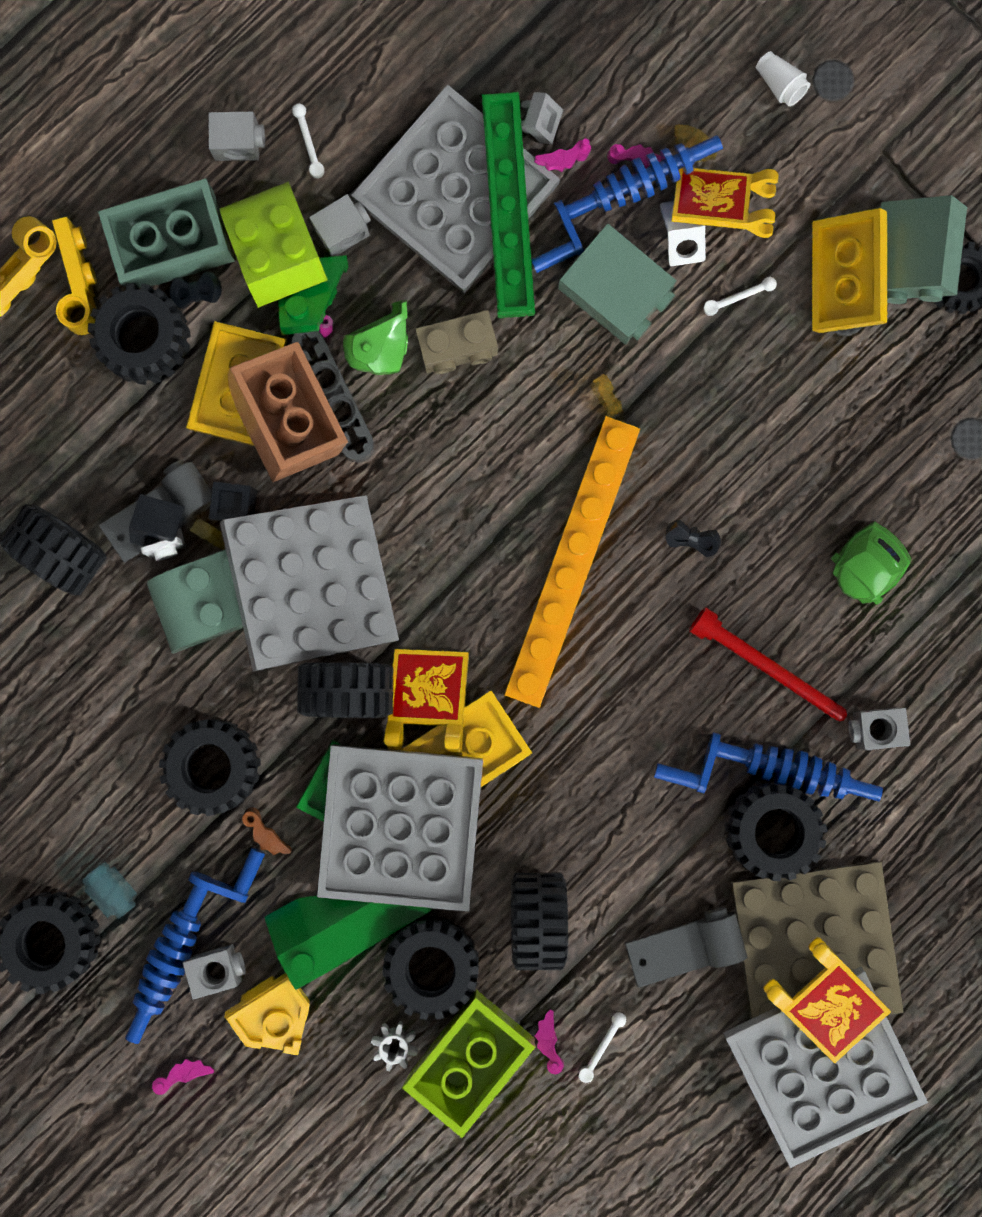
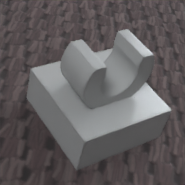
(541, 117)

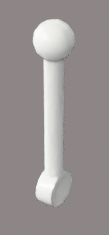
(316, 169)
(711, 307)
(586, 1072)

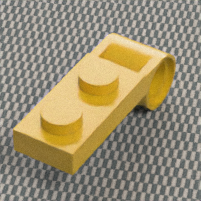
(25, 263)
(79, 274)

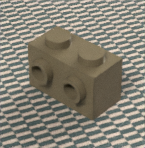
(457, 342)

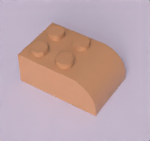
(285, 411)

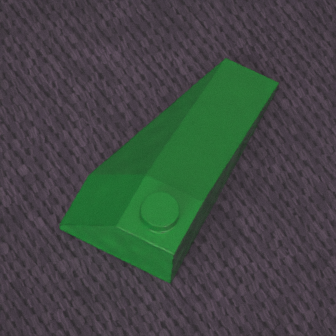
(322, 933)

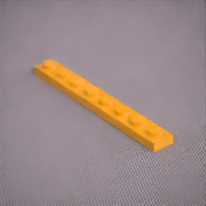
(572, 562)

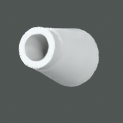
(783, 78)

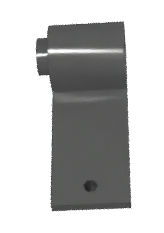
(180, 486)
(688, 947)

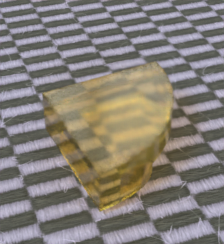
(691, 136)
(603, 390)
(208, 533)

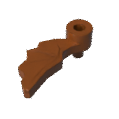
(264, 836)

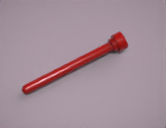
(710, 627)

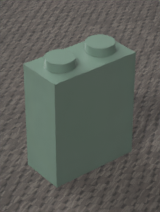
(924, 248)
(618, 285)

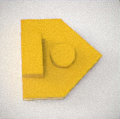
(271, 1015)

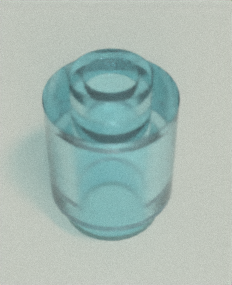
(110, 891)

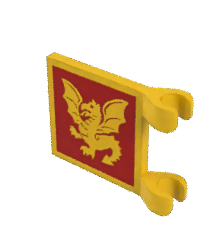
(724, 199)
(428, 691)
(832, 1007)

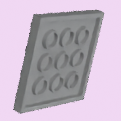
(437, 192)
(309, 582)
(400, 827)
(809, 1097)

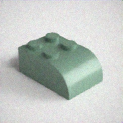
(166, 235)
(196, 601)

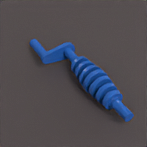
(601, 196)
(782, 767)
(172, 951)

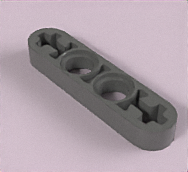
(338, 393)

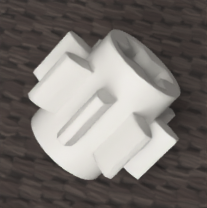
(404, 1044)

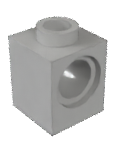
(235, 136)
(341, 225)
(895, 733)
(200, 980)

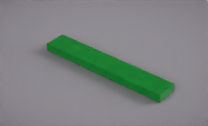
(508, 205)

